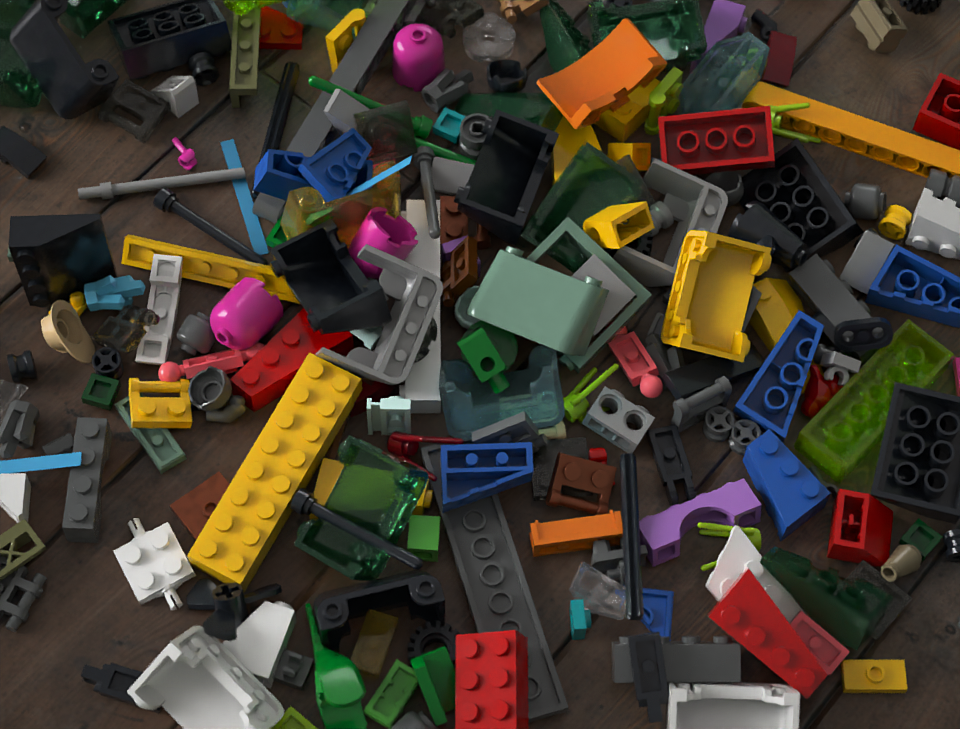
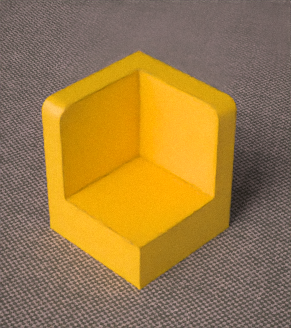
(639, 153)

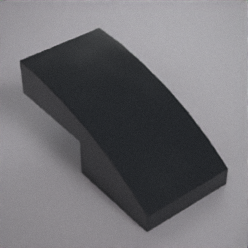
(19, 152)

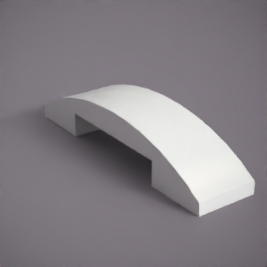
(164, 301)

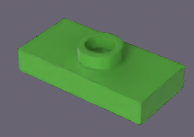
(392, 695)

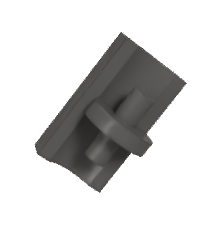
(612, 561)

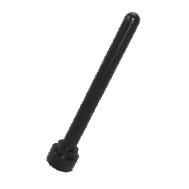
(167, 201)
(305, 503)

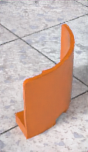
(604, 76)

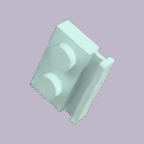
(389, 415)

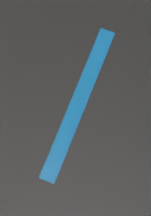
(381, 176)
(245, 199)
(40, 463)

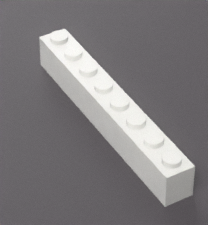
(423, 379)

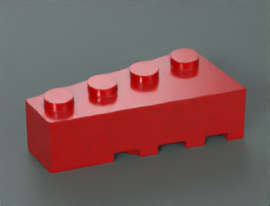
(276, 364)
(761, 628)

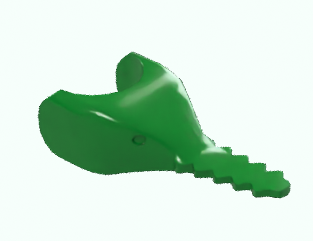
(337, 685)

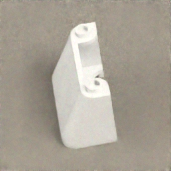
(205, 686)
(732, 705)

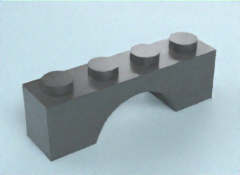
(83, 496)

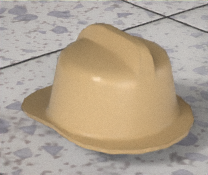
(66, 333)

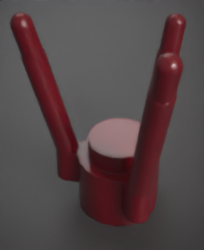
(406, 445)

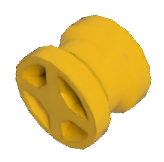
(895, 222)

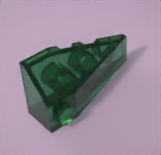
(563, 40)
(838, 604)

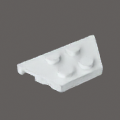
(734, 559)

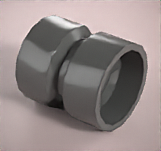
(471, 135)
(944, 186)

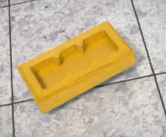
(873, 676)

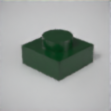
(101, 391)
(921, 537)

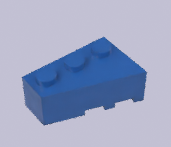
(482, 470)
(784, 483)

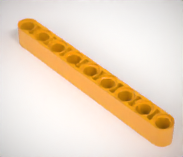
(857, 133)

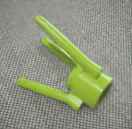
(777, 121)
(576, 403)
(724, 531)

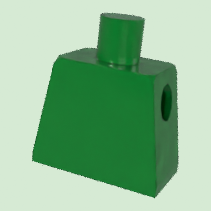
(475, 348)

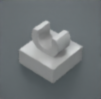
(841, 364)

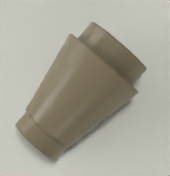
(902, 562)

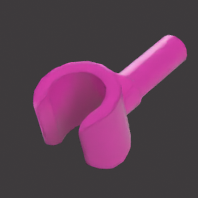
(187, 159)

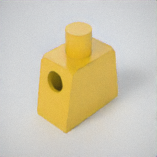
(607, 225)

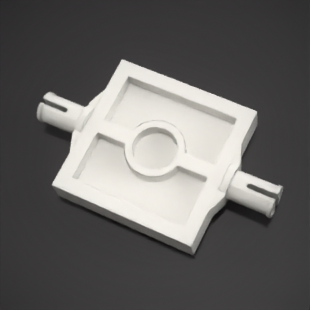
(154, 563)

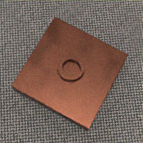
(198, 504)

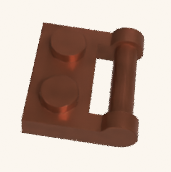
(455, 224)
(582, 475)

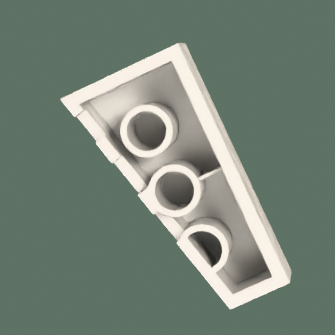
(935, 226)

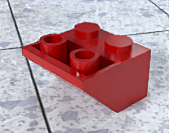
(860, 529)

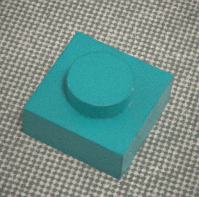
(448, 125)
(579, 619)

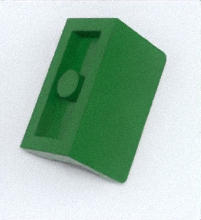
(437, 682)

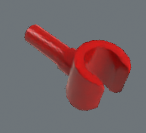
(598, 455)

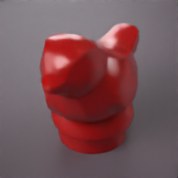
(818, 392)

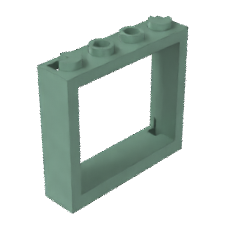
(588, 247)

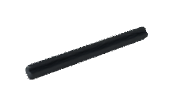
(280, 111)
(631, 537)

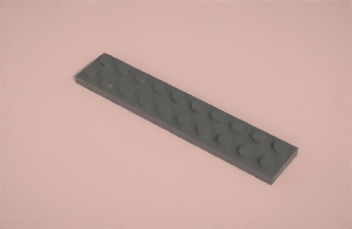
(497, 584)

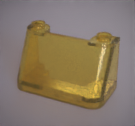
(307, 208)

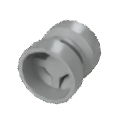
(661, 217)

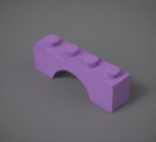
(728, 505)

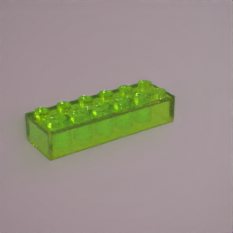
(858, 412)

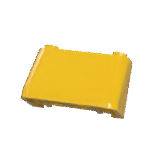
(713, 294)

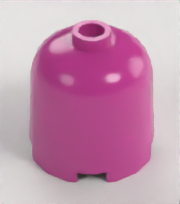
(417, 56)
(385, 234)
(245, 314)

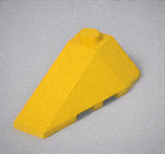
(775, 312)

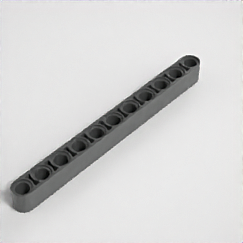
(352, 74)

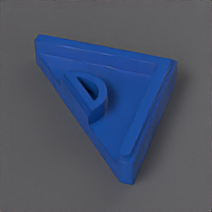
(658, 610)

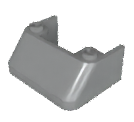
(692, 204)
(415, 302)

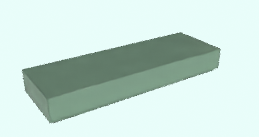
(156, 442)

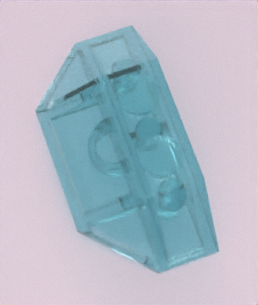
(724, 75)

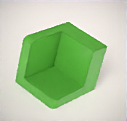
(424, 537)

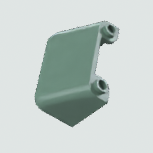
(539, 302)

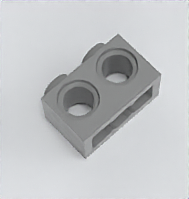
(614, 426)

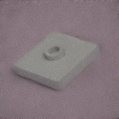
(618, 294)

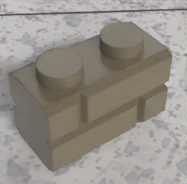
(879, 25)

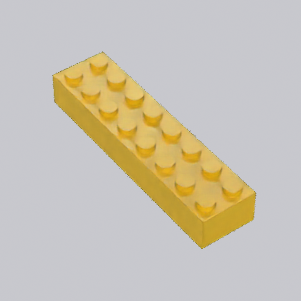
(273, 472)

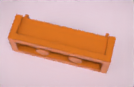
(575, 533)

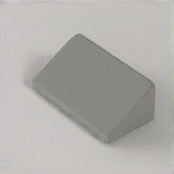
(450, 175)
(866, 261)

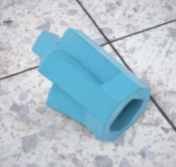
(112, 292)

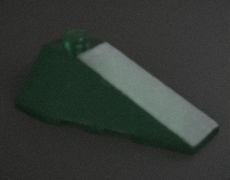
(528, 106)

